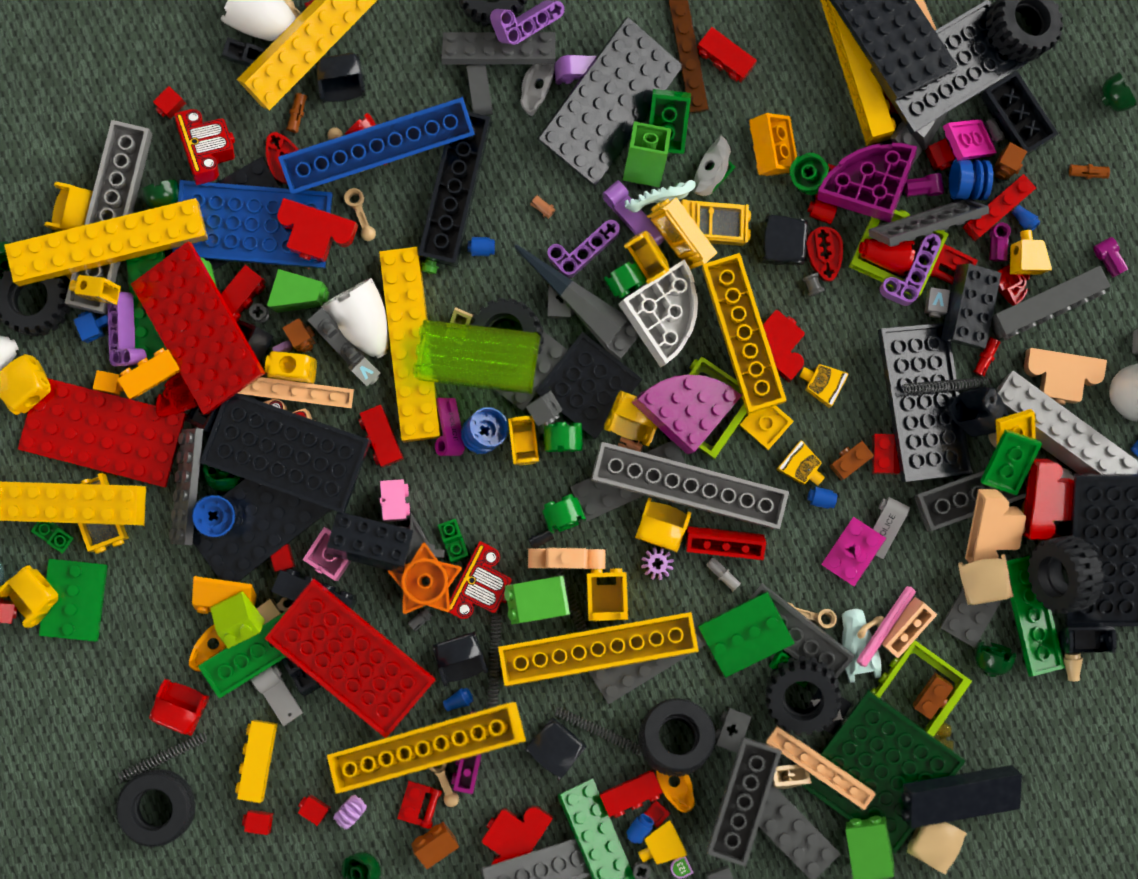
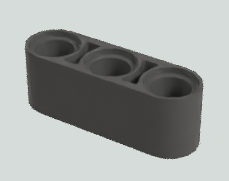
(479, 89)

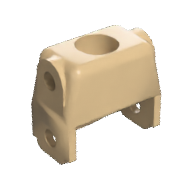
(986, 580)
(937, 845)

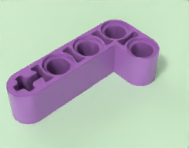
(528, 19)
(571, 67)
(635, 221)
(585, 246)
(918, 269)
(122, 333)

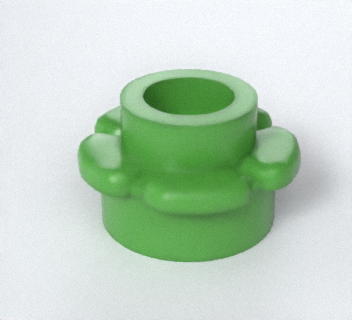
(429, 267)

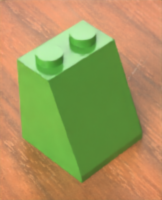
(647, 154)
(296, 292)
(536, 600)
(870, 848)

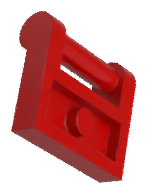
(950, 258)
(413, 802)

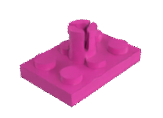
(969, 139)
(853, 551)

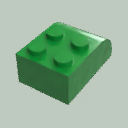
(671, 111)

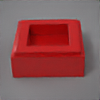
(657, 813)

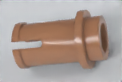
(546, 209)
(630, 444)

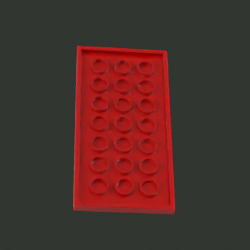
(197, 328)
(103, 433)
(350, 658)

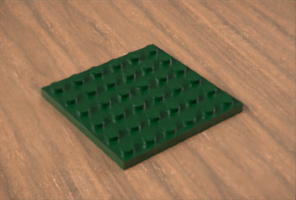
(883, 753)

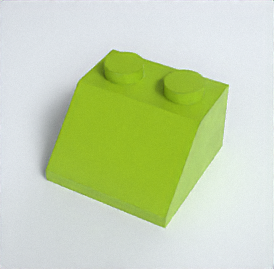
(236, 619)

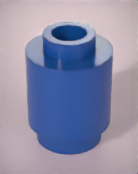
(481, 246)
(822, 497)
(640, 828)

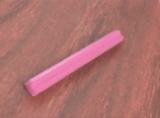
(886, 626)

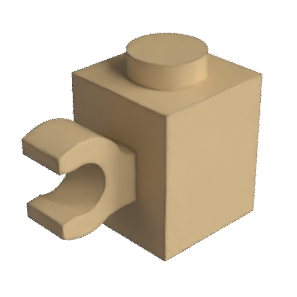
(270, 609)

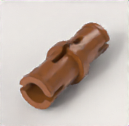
(296, 112)
(1089, 171)

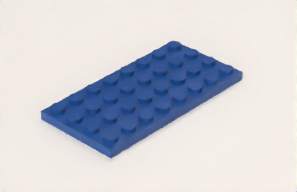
(245, 223)

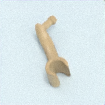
(876, 621)

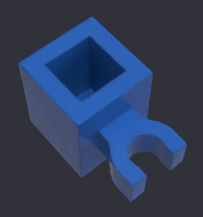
(90, 326)

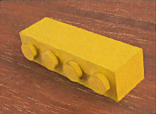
(257, 761)

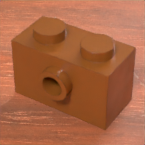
(1009, 161)
(300, 335)
(851, 460)
(933, 696)
(434, 845)

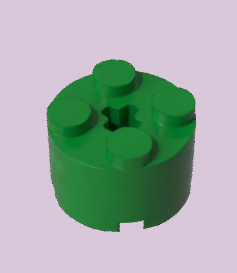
(807, 164)
(625, 278)
(563, 437)
(563, 514)

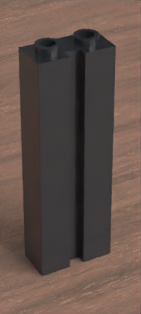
(961, 796)

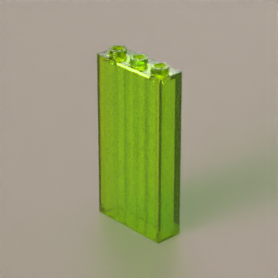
(477, 356)

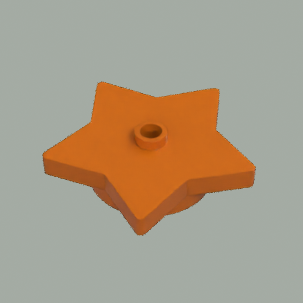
(436, 592)

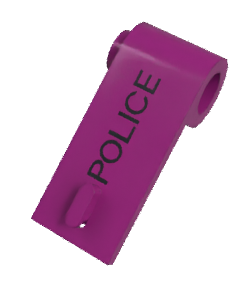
(450, 443)

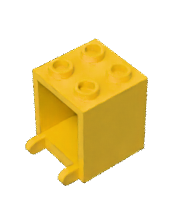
(607, 601)

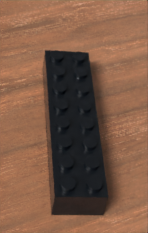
(454, 195)

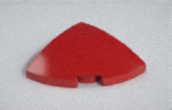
(1012, 285)
(175, 397)

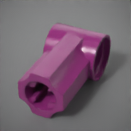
(929, 185)
(999, 244)
(1109, 253)

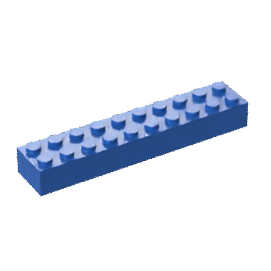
(376, 145)

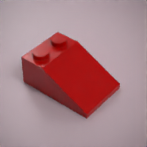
(885, 455)

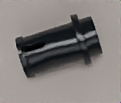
(540, 539)

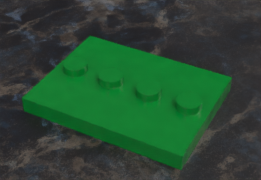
(79, 600)
(746, 634)

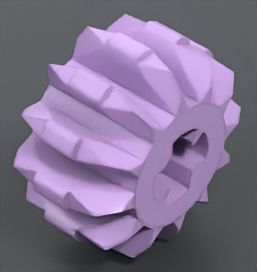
(662, 567)
(350, 812)

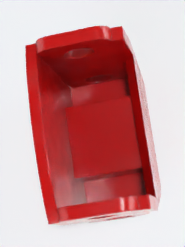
(178, 707)

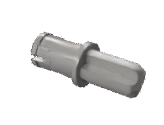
(723, 574)

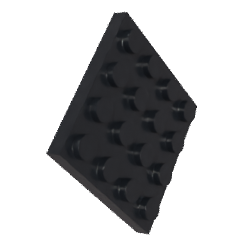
(588, 384)

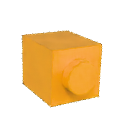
(107, 382)

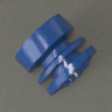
(970, 179)
(493, 425)
(224, 513)

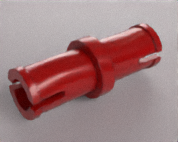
(986, 357)

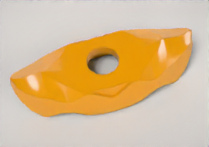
(201, 651)
(679, 796)

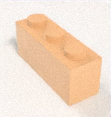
(908, 627)

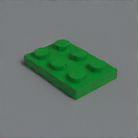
(1011, 462)

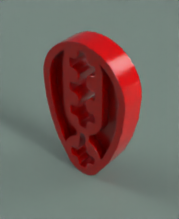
(273, 153)
(835, 249)

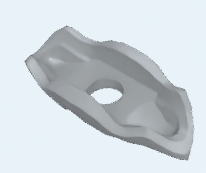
(533, 97)
(707, 180)

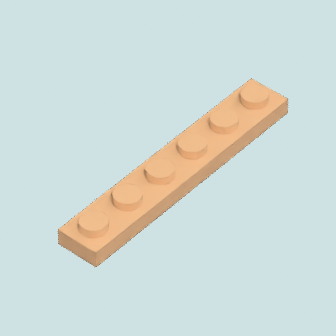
(300, 392)
(821, 767)

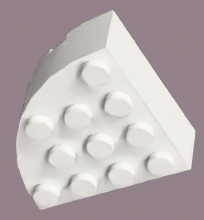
(664, 312)

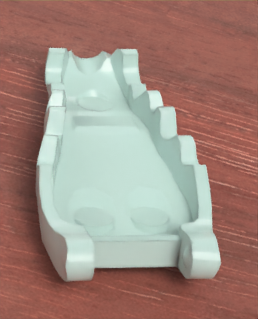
(680, 191)
(852, 622)

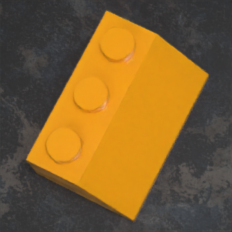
(773, 143)
(148, 373)
(212, 591)

